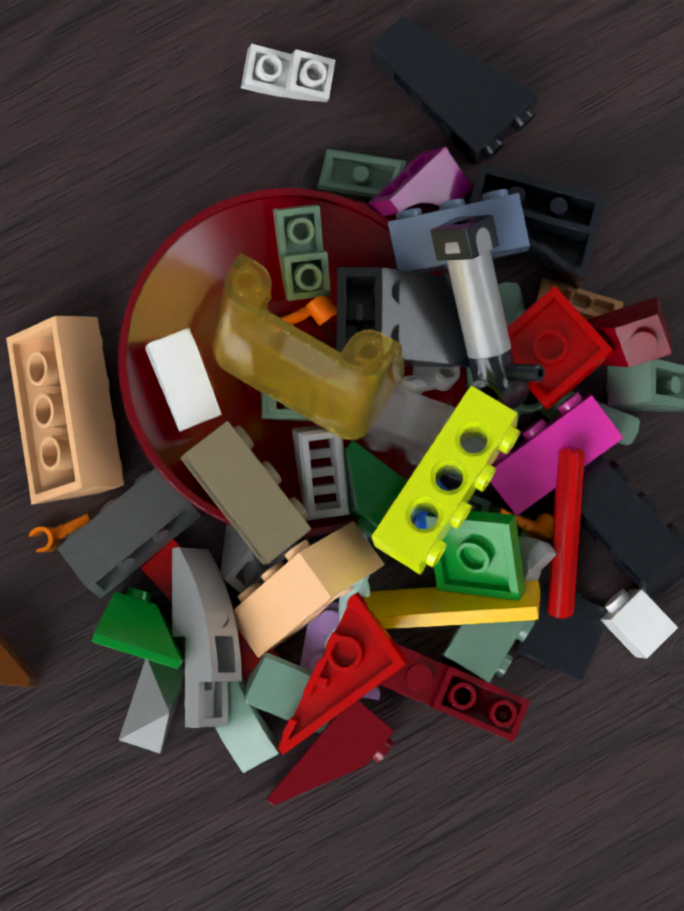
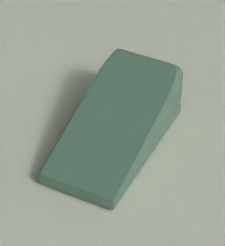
(357, 174)

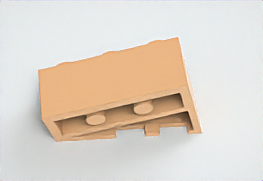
(303, 587)

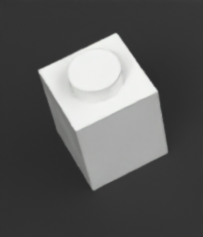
(637, 622)

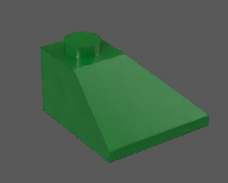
(139, 629)

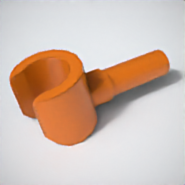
(319, 308)
(540, 529)
(58, 532)

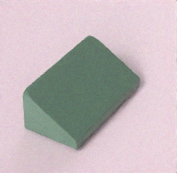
(277, 686)

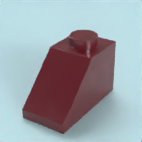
(634, 333)

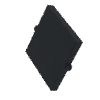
(564, 642)

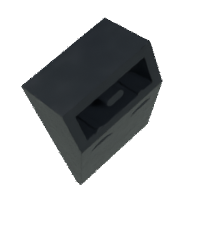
(406, 307)

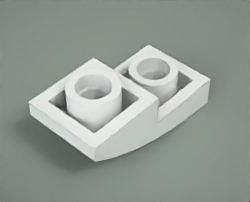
(288, 75)

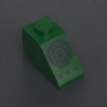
(370, 487)

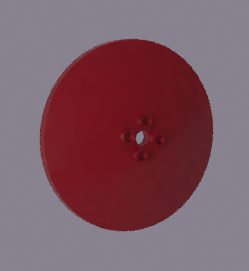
(184, 291)

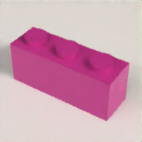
(531, 466)

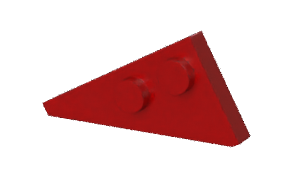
(354, 663)

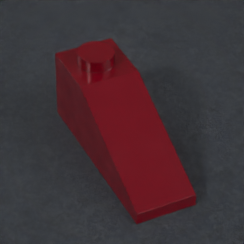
(341, 748)

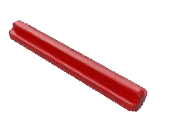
(566, 531)

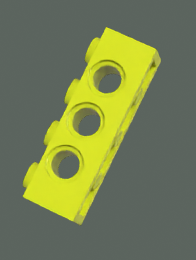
(473, 417)

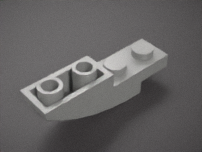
(208, 623)

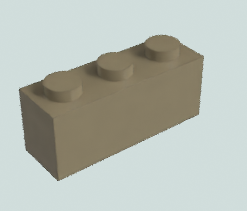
(247, 492)

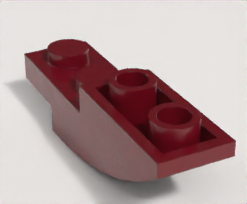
(459, 695)

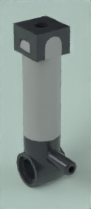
(467, 248)

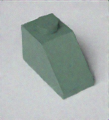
(646, 387)

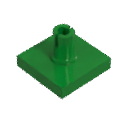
(481, 557)

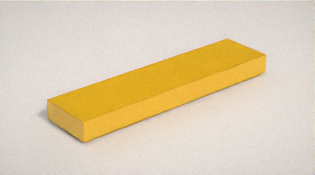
(440, 608)

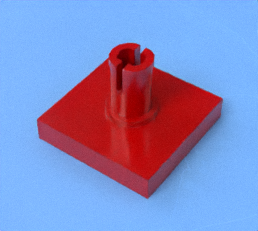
(561, 342)

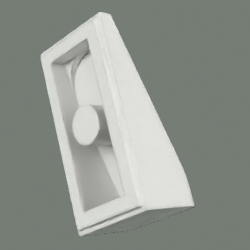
(183, 379)

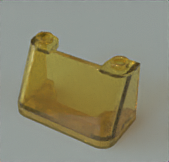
(326, 386)

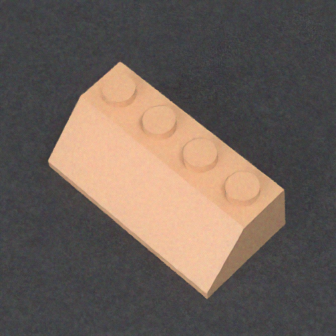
(64, 409)

